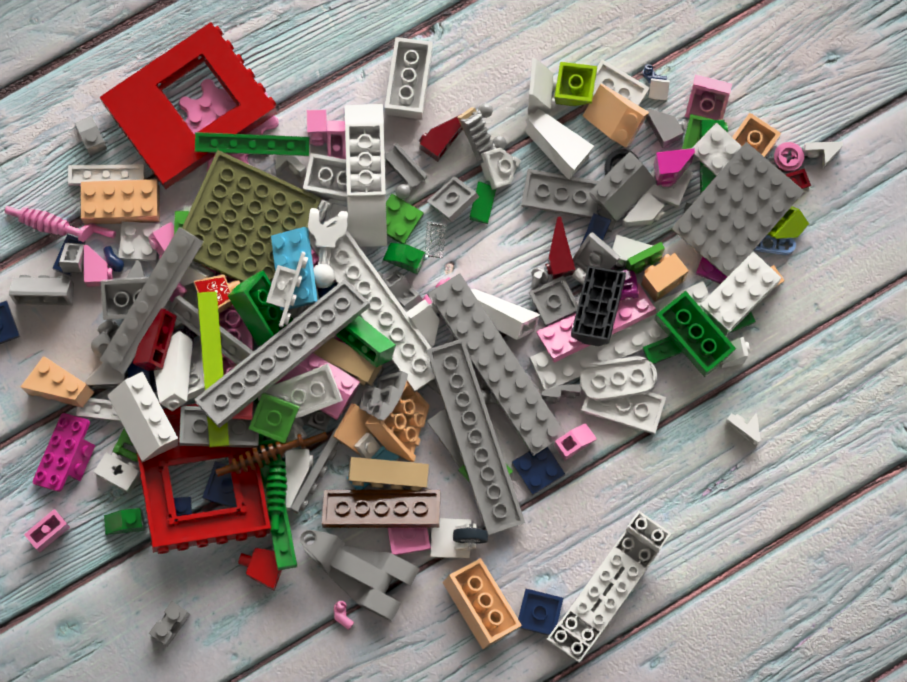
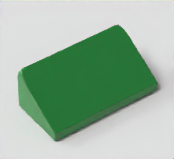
(483, 205)

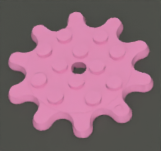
(210, 107)

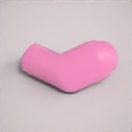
(340, 615)

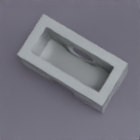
(162, 630)

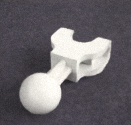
(326, 240)

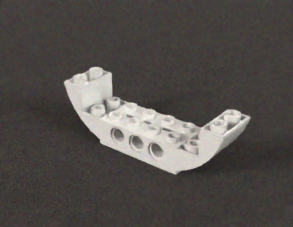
(366, 174)
(609, 587)

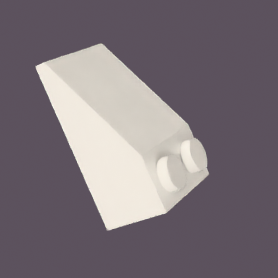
(541, 88)

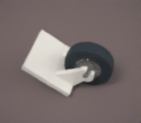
(456, 538)

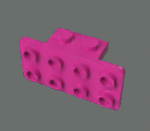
(65, 454)

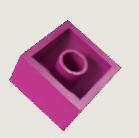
(671, 165)

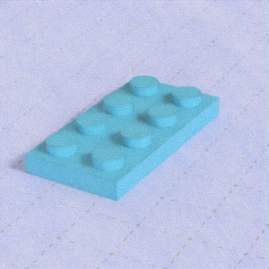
(287, 252)

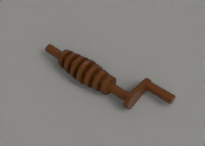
(265, 455)

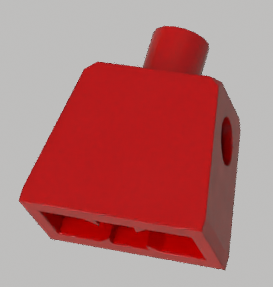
(261, 567)

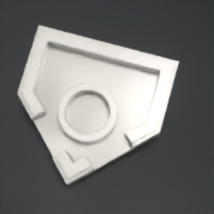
(499, 167)

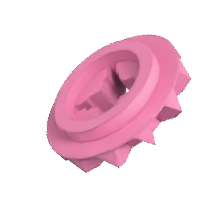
(796, 153)

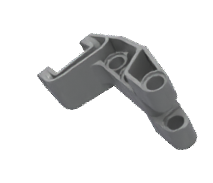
(360, 571)

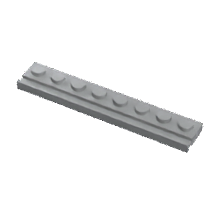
(151, 299)

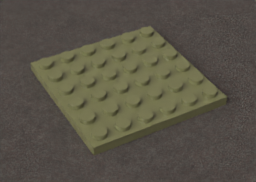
(238, 215)

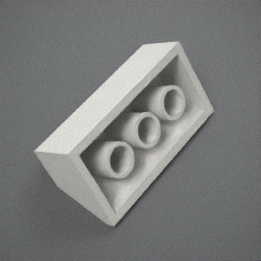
(143, 417)

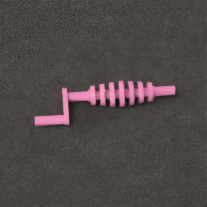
(50, 223)

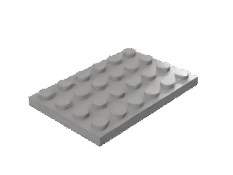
(737, 209)

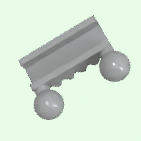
(477, 132)
(407, 170)

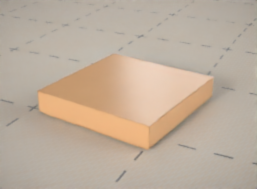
(352, 427)

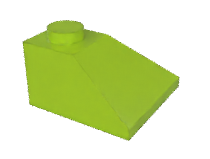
(790, 225)

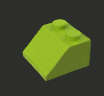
(575, 84)

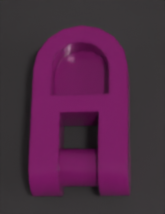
(630, 283)

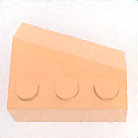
(403, 425)

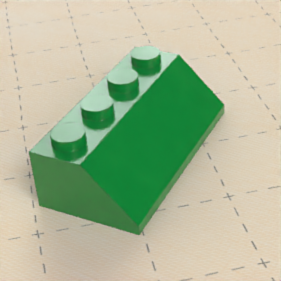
(258, 315)
(694, 333)

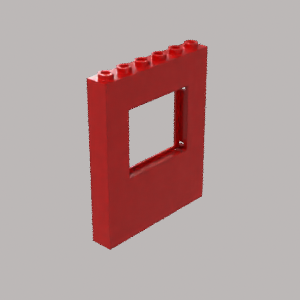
(155, 124)
(203, 527)

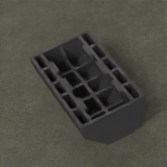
(598, 306)

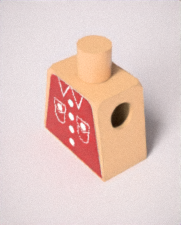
(218, 284)

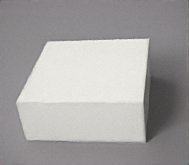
(659, 89)

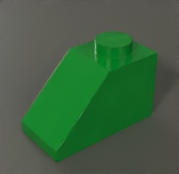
(405, 257)
(124, 521)

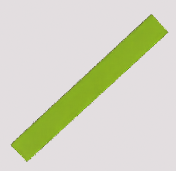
(211, 358)

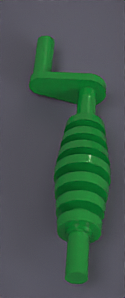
(276, 485)

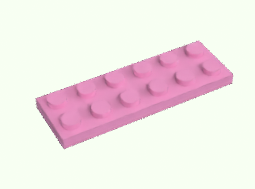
(558, 339)

